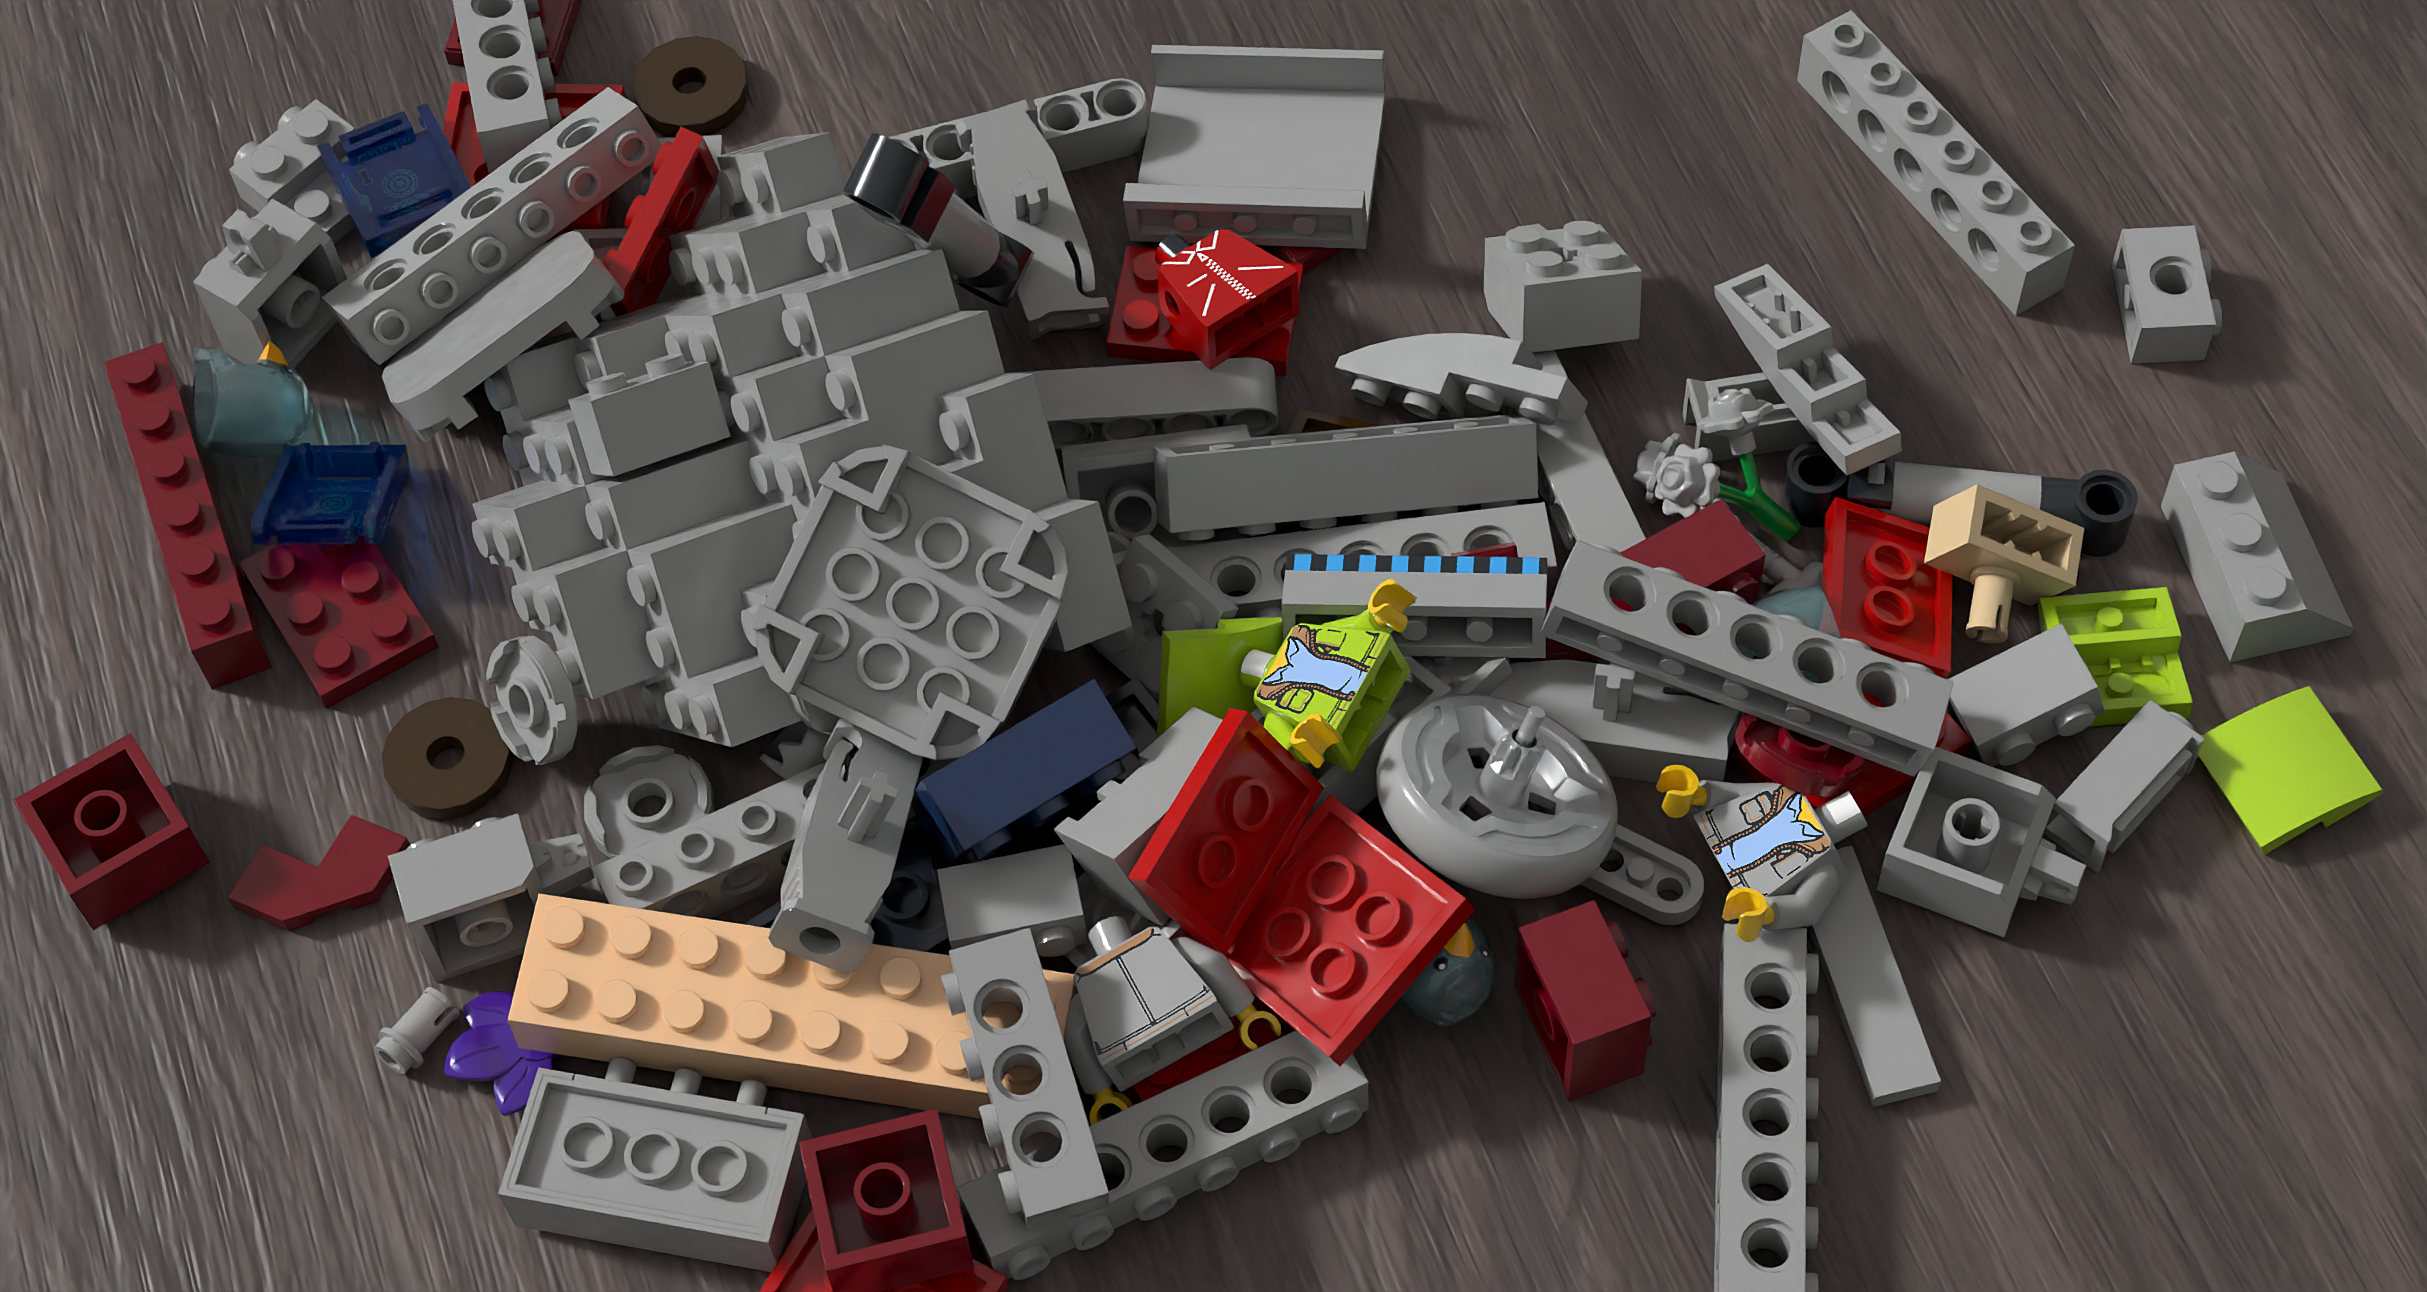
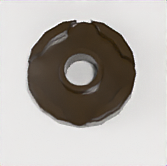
(688, 61)
(440, 727)

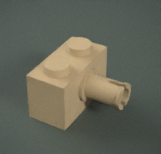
(2003, 552)

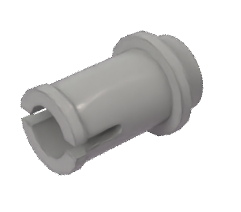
(415, 1031)

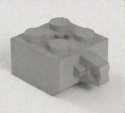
(271, 284)
(1562, 286)
(1976, 844)
(478, 890)

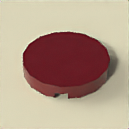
(1797, 759)

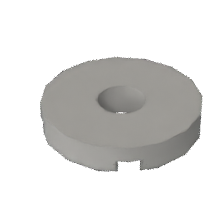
(534, 700)
(642, 774)

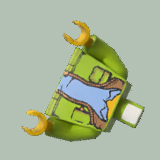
(1333, 681)

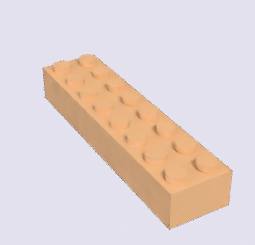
(738, 1009)

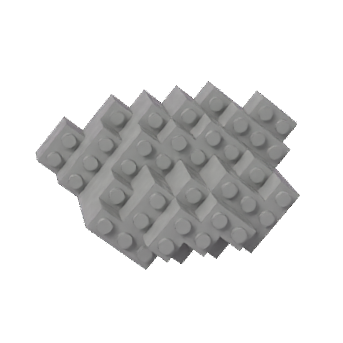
(818, 347)

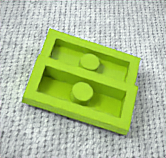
(2127, 646)
(1205, 667)
(2286, 768)

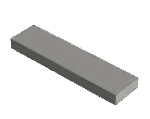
(1871, 994)

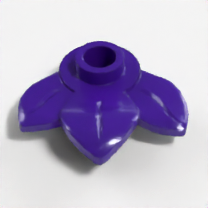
(492, 1053)

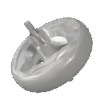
(1497, 840)

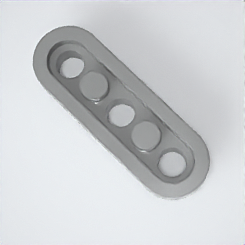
(1643, 874)

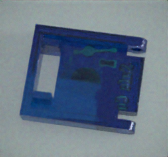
(394, 176)
(331, 511)

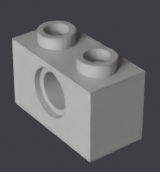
(2165, 294)

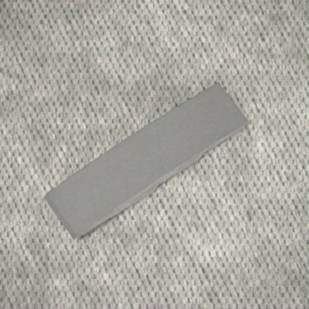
(1806, 370)

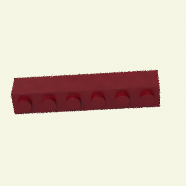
(187, 517)

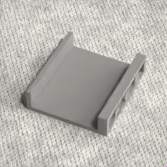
(1260, 145)

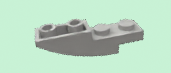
(1451, 369)

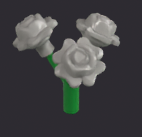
(1688, 478)

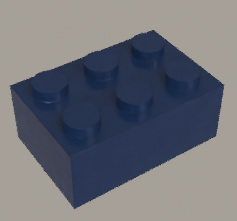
(1023, 776)

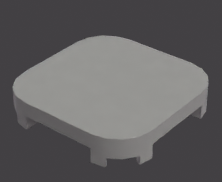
(495, 326)
(913, 603)

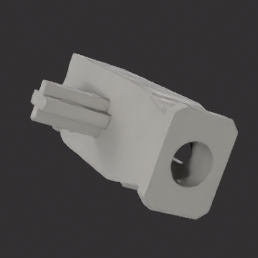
(1030, 202)
(1628, 717)
(845, 849)

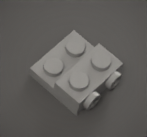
(292, 171)

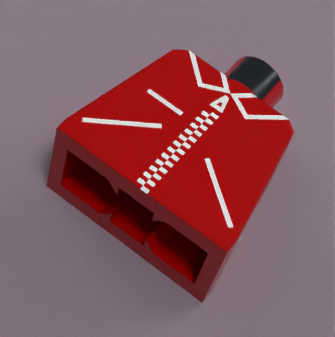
(1223, 293)

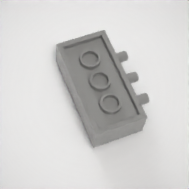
(657, 1166)

